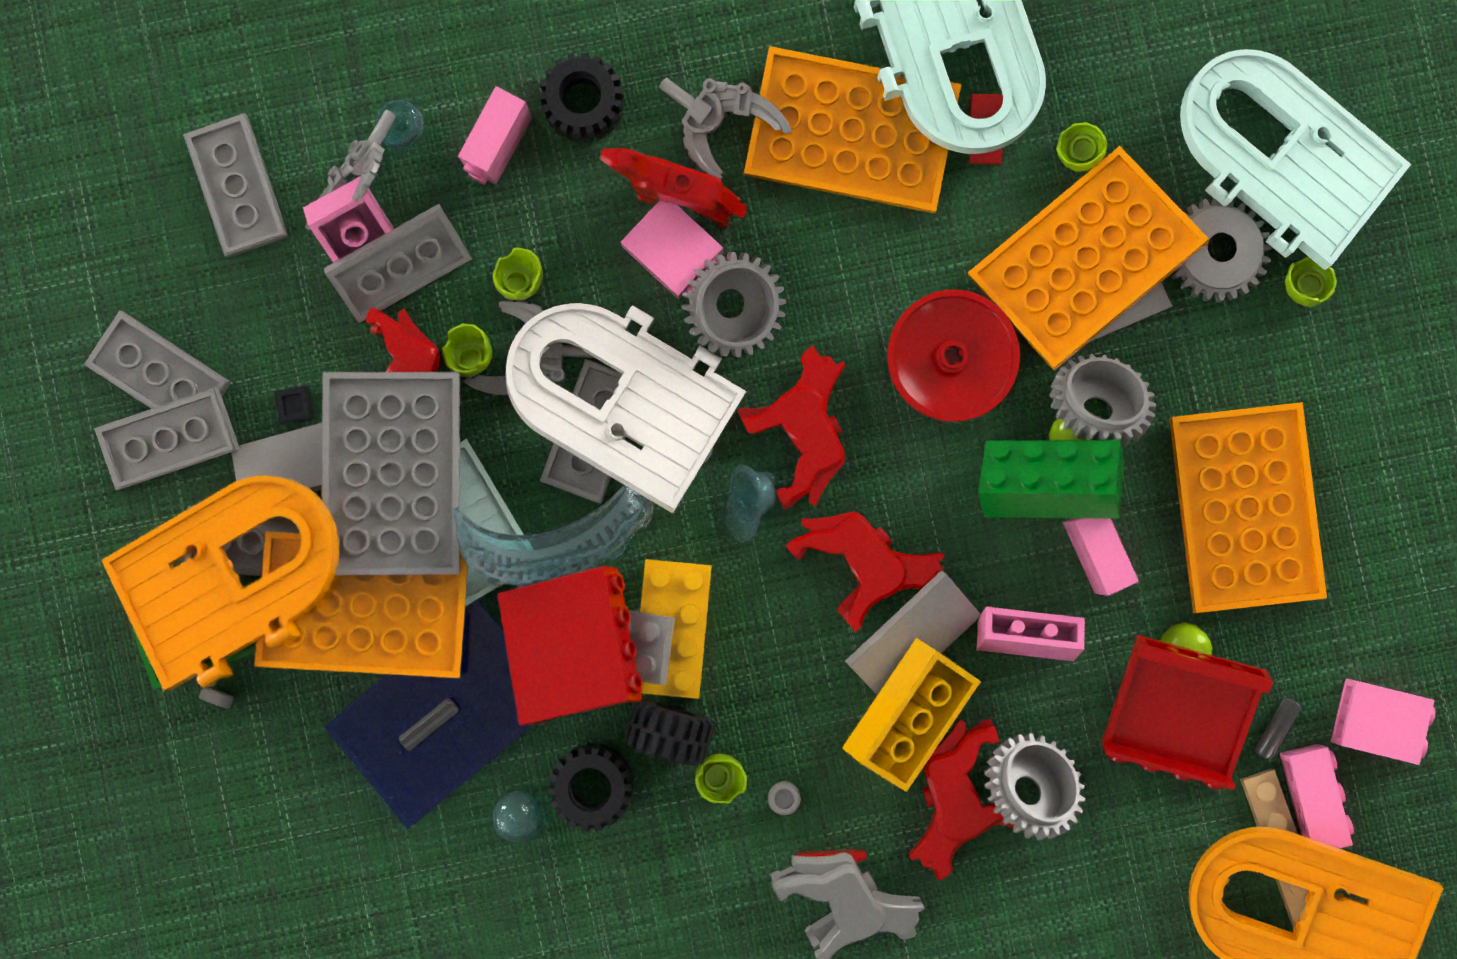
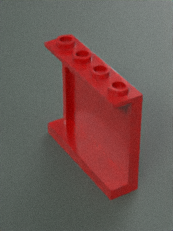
(569, 645)
(1183, 712)

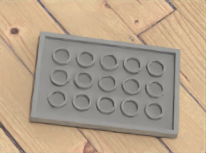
(392, 470)

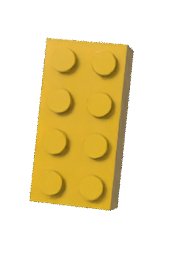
(681, 593)
(911, 715)

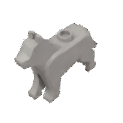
(853, 898)

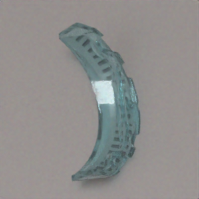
(555, 553)

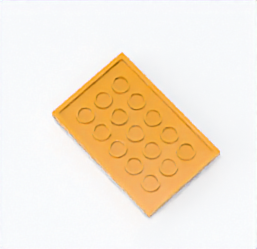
(843, 134)
(1088, 257)
(1247, 507)
(373, 622)

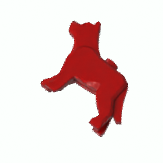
(675, 184)
(404, 342)
(806, 424)
(870, 559)
(957, 807)

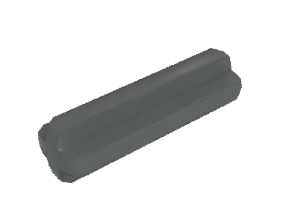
(428, 724)
(1277, 728)

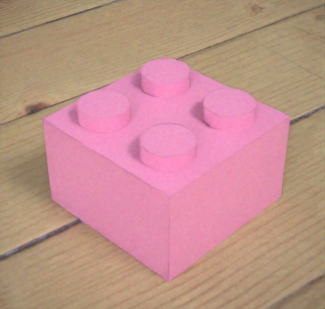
(346, 224)

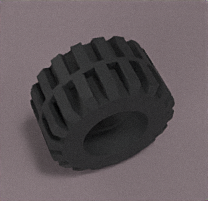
(581, 71)
(668, 732)
(582, 814)

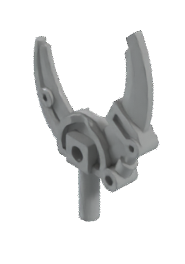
(707, 114)
(362, 160)
(551, 360)

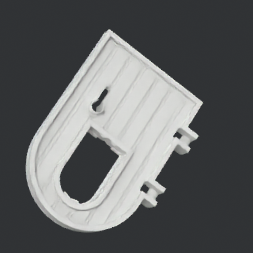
(655, 405)

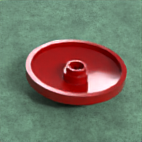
(953, 355)

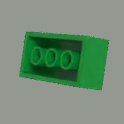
(1051, 479)

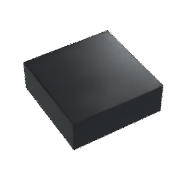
(294, 404)

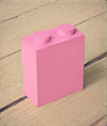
(495, 136)
(671, 246)
(1101, 554)
(1383, 721)

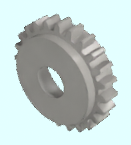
(1226, 277)
(759, 308)
(1107, 381)
(1052, 774)

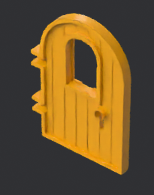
(200, 604)
(1332, 924)

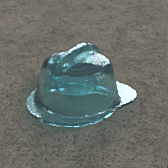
(749, 498)

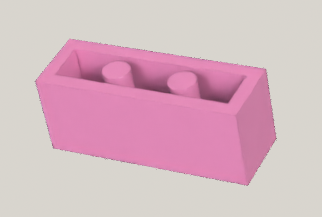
(1030, 634)
(1317, 795)

